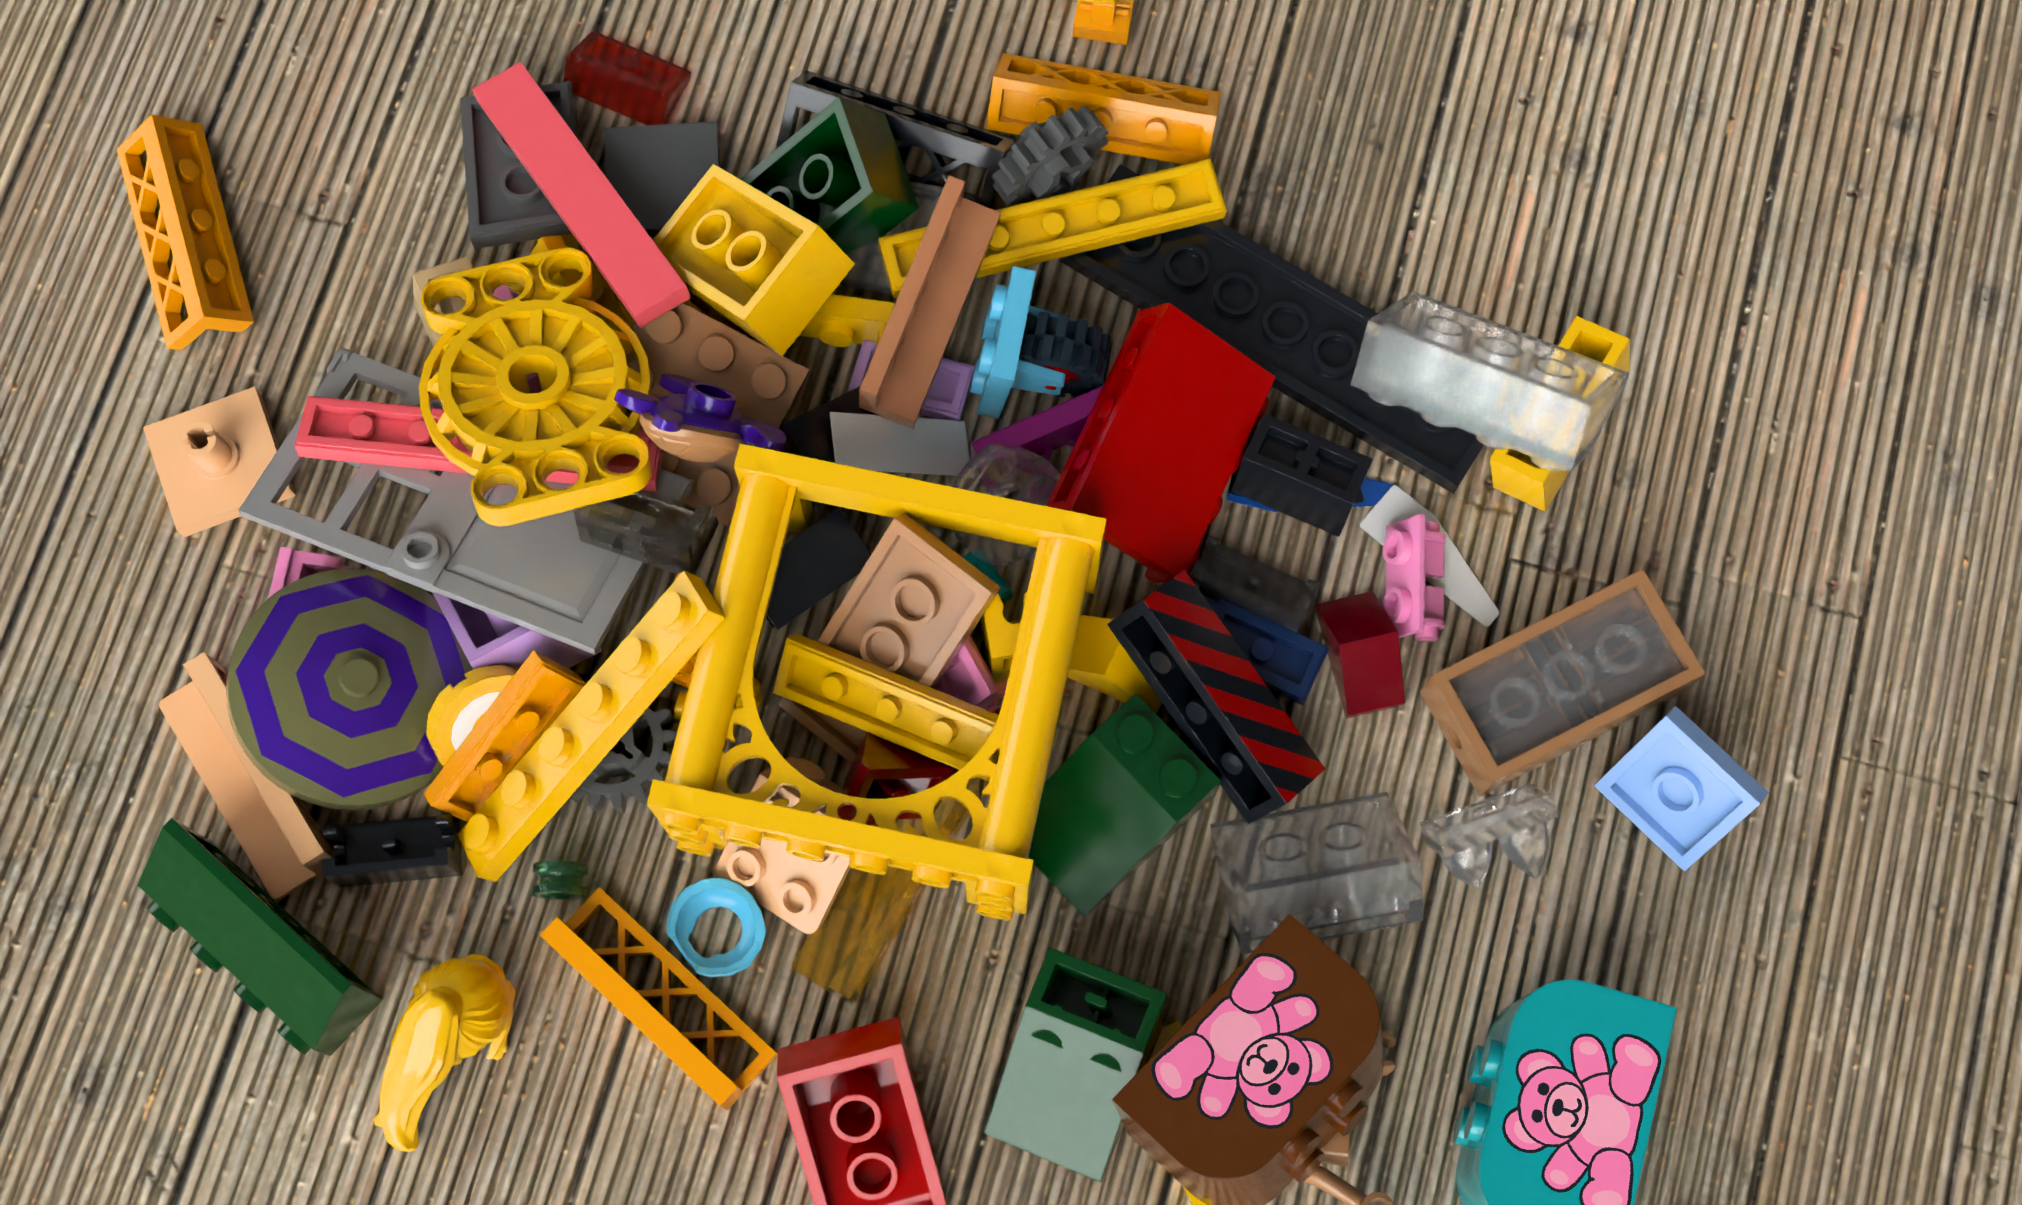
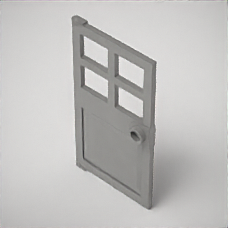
(519, 572)

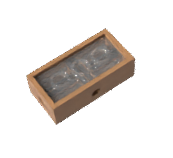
(1561, 682)

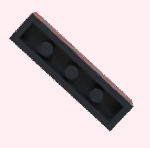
(1216, 697)

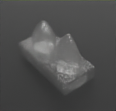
(1513, 817)

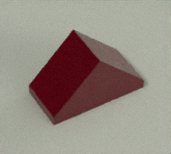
(1362, 653)
(889, 771)

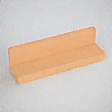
(266, 820)

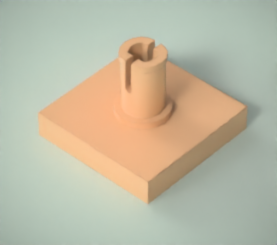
(213, 458)

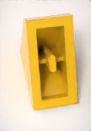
(1104, 664)

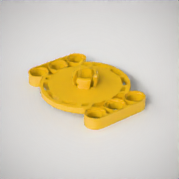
(487, 397)

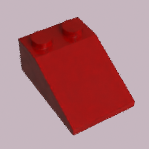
(860, 1118)

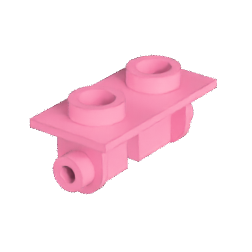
(1411, 554)

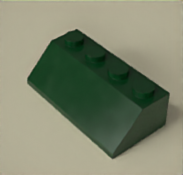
(254, 940)

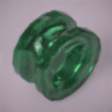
(560, 880)

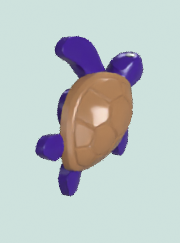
(698, 420)

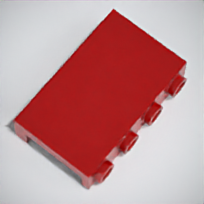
(1164, 439)

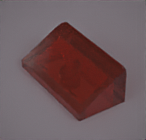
(625, 79)

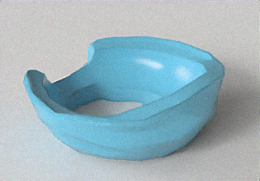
(713, 894)

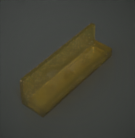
(869, 916)

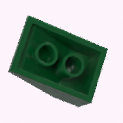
(841, 175)
(1116, 804)

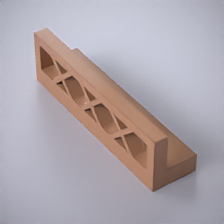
(928, 306)

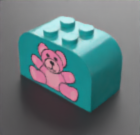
(1563, 1098)

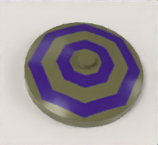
(340, 687)

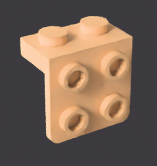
(784, 884)

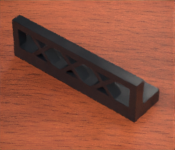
(908, 124)

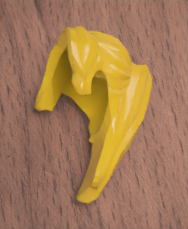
(448, 1018)

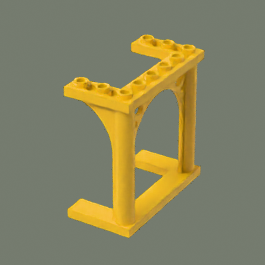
(993, 859)

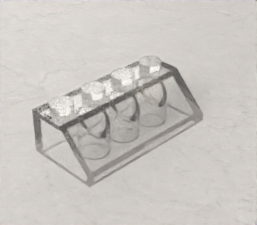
(1487, 380)

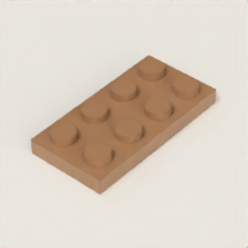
(904, 615)

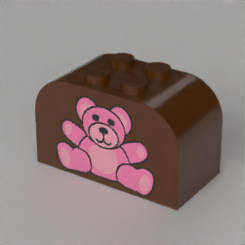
(1260, 1073)

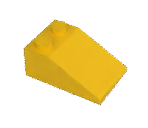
(752, 258)

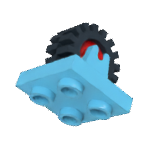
(1035, 349)

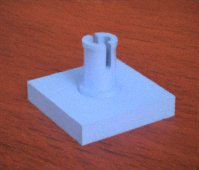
(1681, 789)

